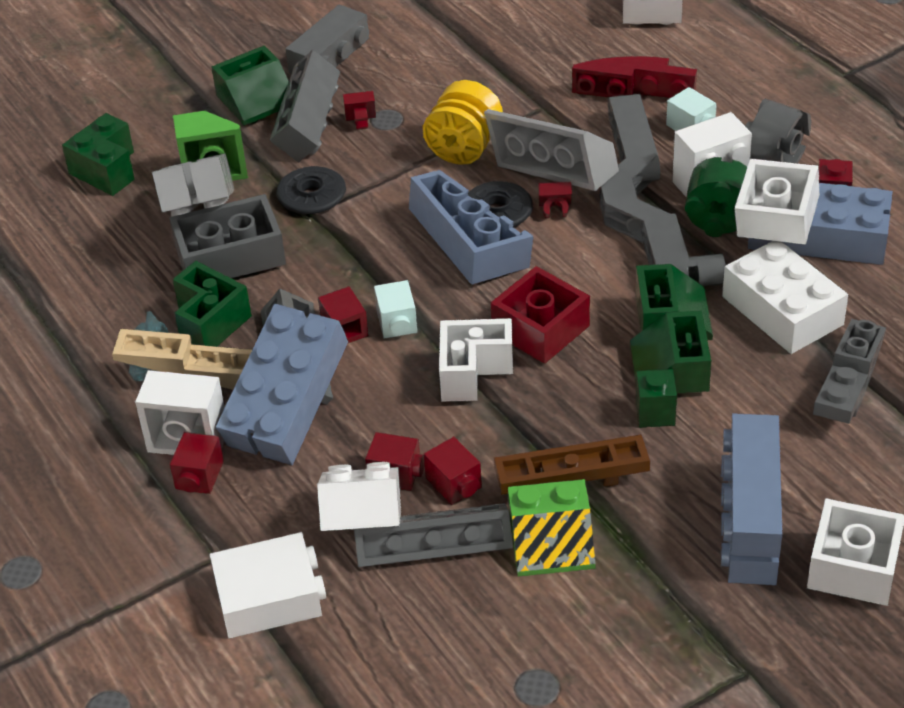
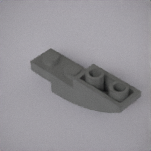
(850, 371)

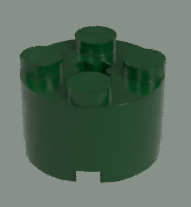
(714, 194)

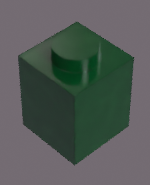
(656, 398)

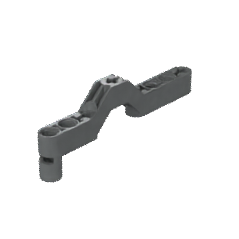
(638, 219)

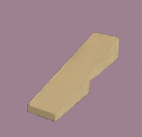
(175, 354)

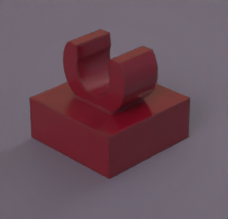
(359, 107)
(555, 194)

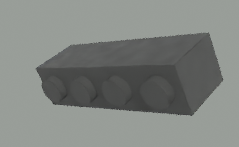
(305, 106)

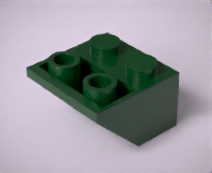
(251, 84)
(665, 290)
(675, 343)

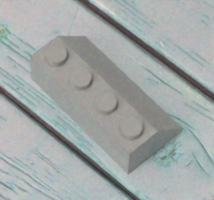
(551, 150)

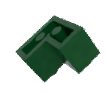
(101, 154)
(209, 304)

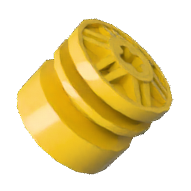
(457, 123)

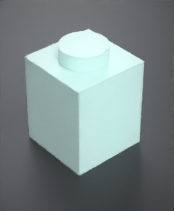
(689, 109)
(395, 309)

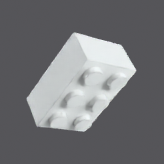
(784, 296)

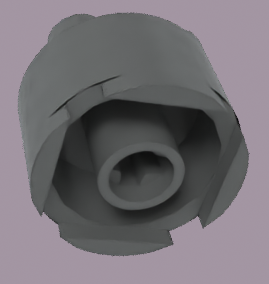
(778, 132)

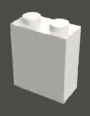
(267, 584)

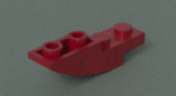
(631, 75)

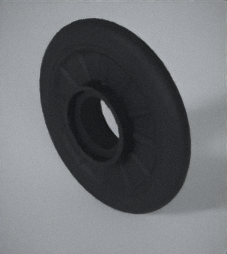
(293, 197)
(514, 197)

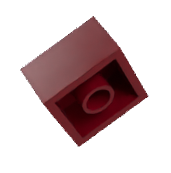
(543, 313)

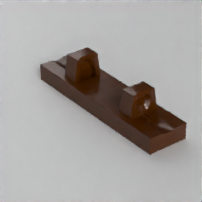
(585, 461)

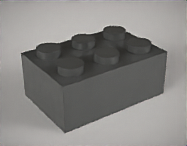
(230, 237)

